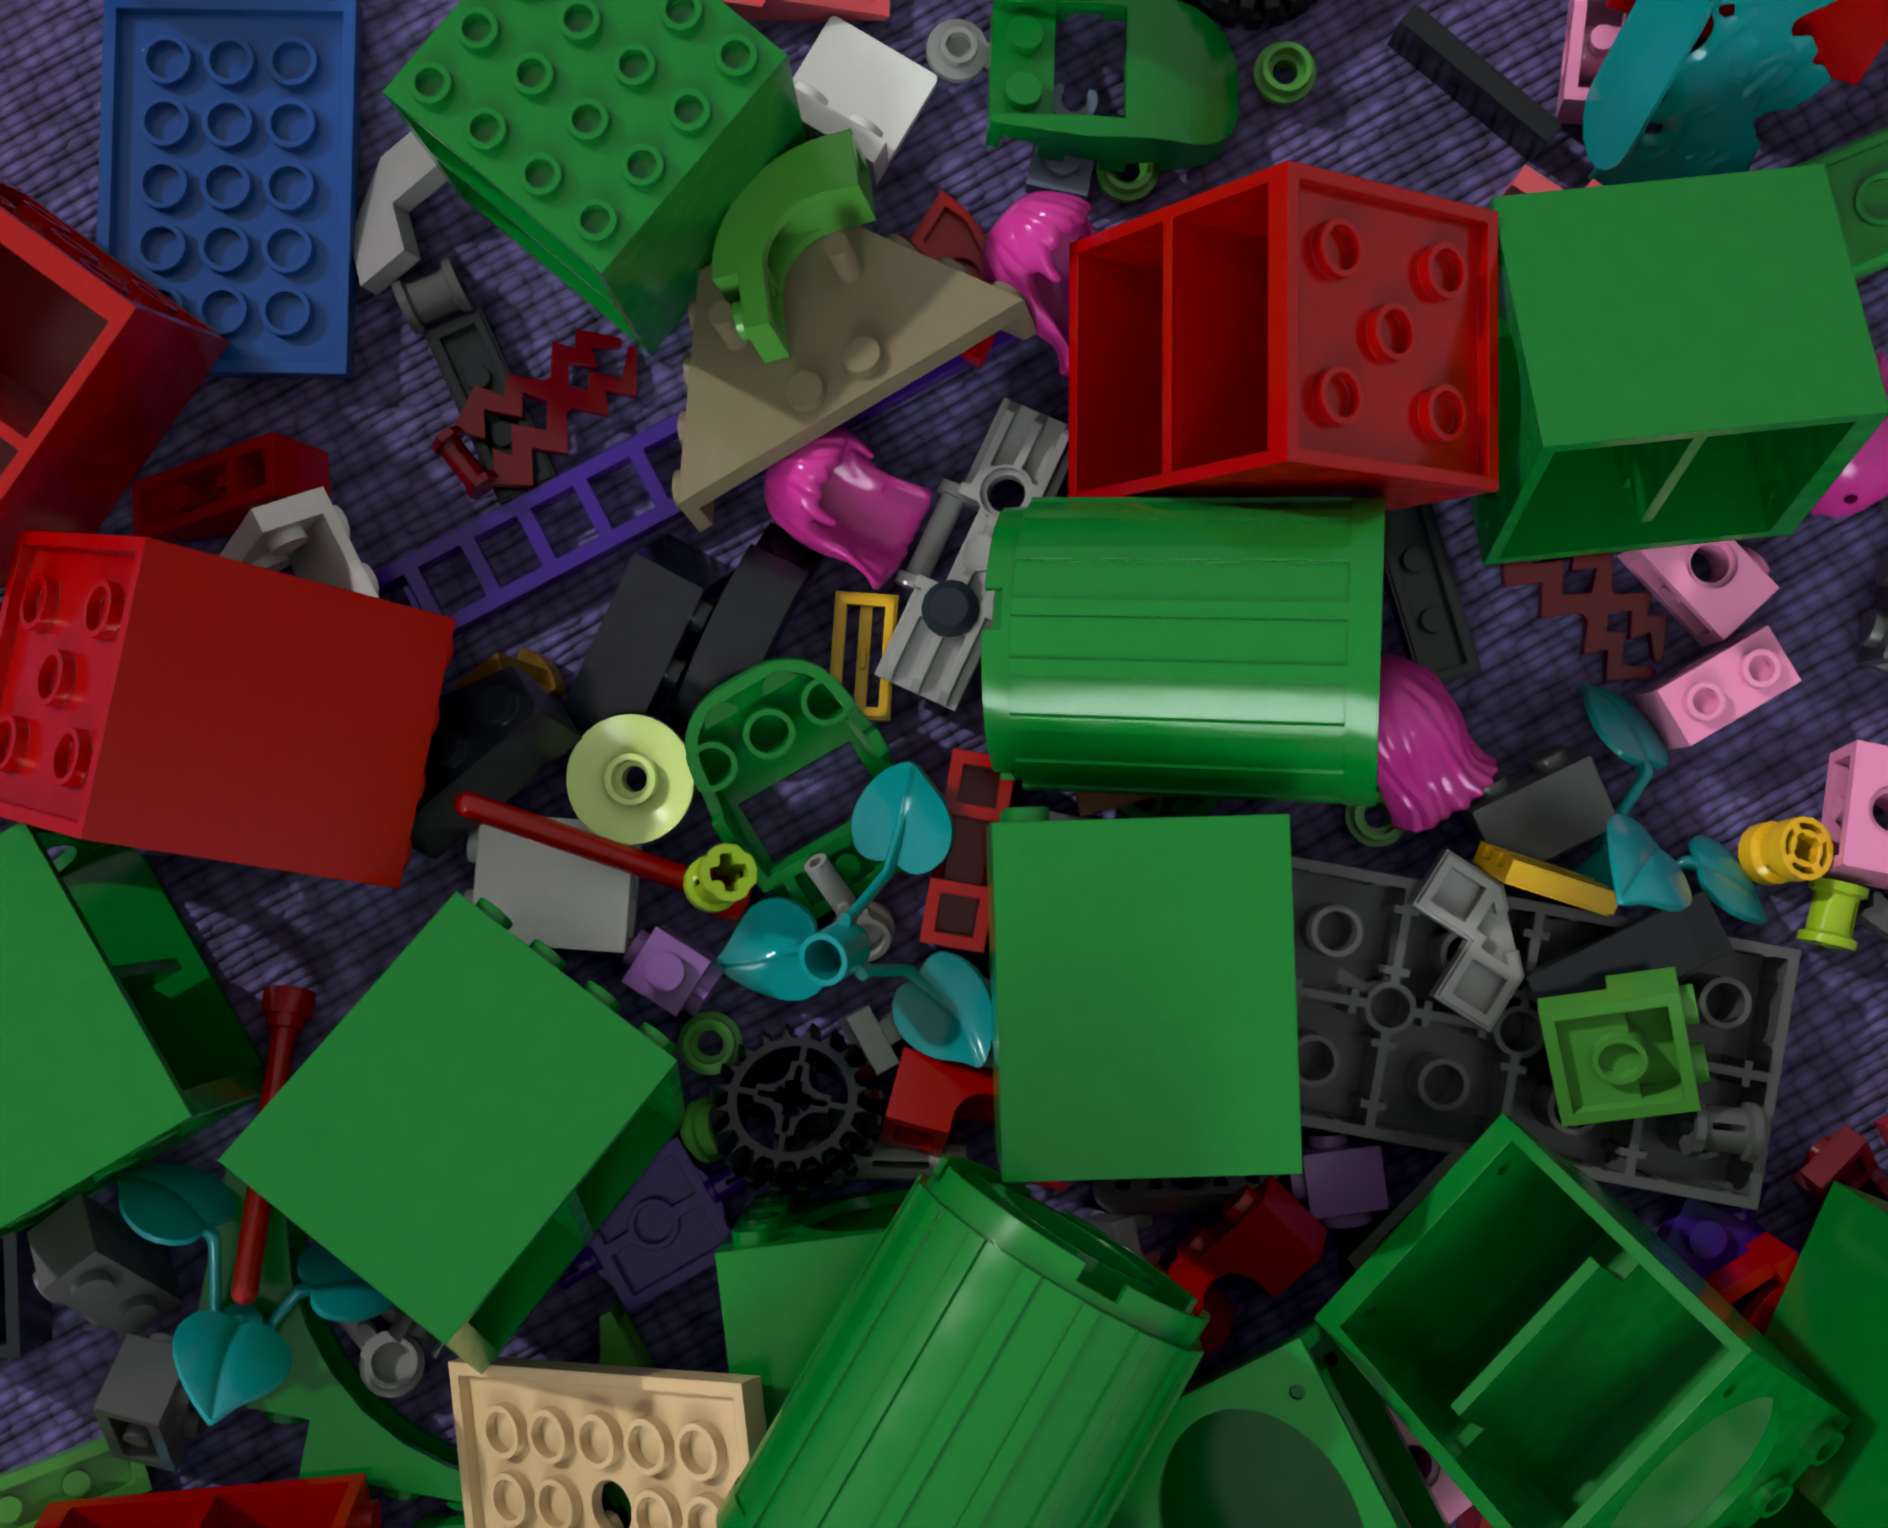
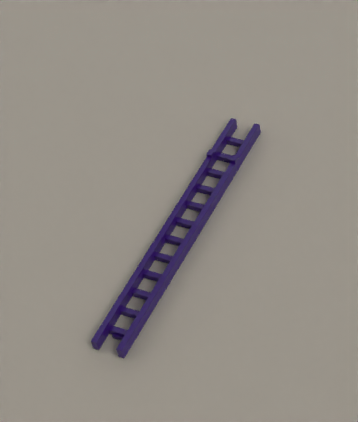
(579, 481)

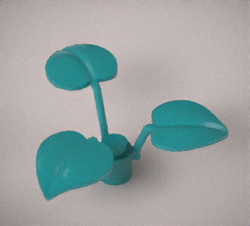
(1626, 854)
(785, 957)
(232, 1352)

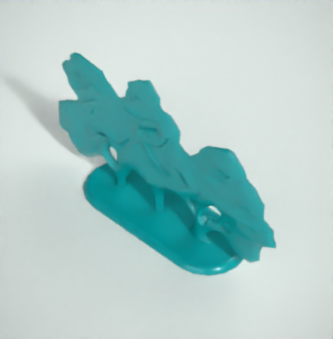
(1712, 93)

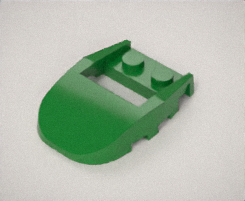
(1176, 85)
(760, 733)

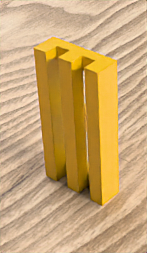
(866, 602)
(1545, 879)

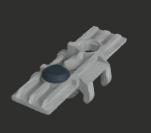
(943, 621)

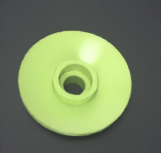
(599, 779)

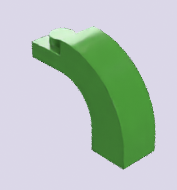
(774, 219)

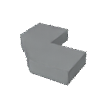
(383, 230)
(1486, 963)

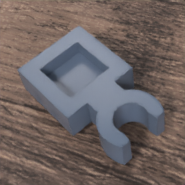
(1073, 173)

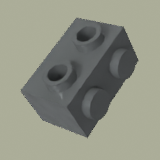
(1542, 806)
(102, 1267)
(145, 1405)

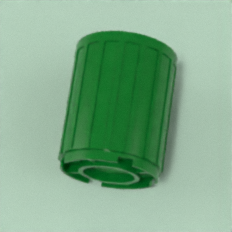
(1187, 646)
(977, 1374)

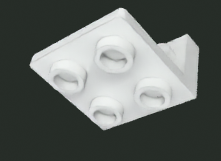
(863, 88)
(306, 535)

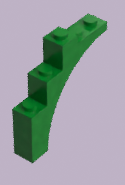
(348, 1423)

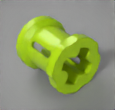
(727, 861)
(1832, 914)

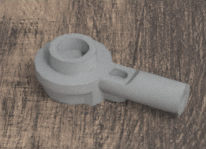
(957, 51)
(875, 918)
(386, 1365)

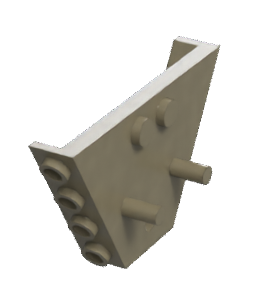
(859, 327)

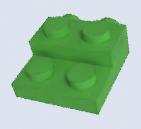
(1624, 1049)

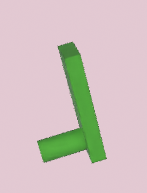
(67, 1475)

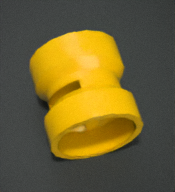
(1786, 851)

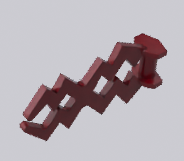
(561, 399)
(1594, 609)

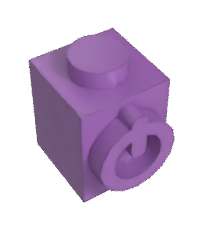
(671, 970)
(1340, 1179)

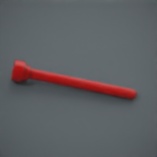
(584, 844)
(285, 1014)

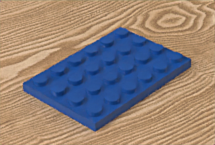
(238, 171)

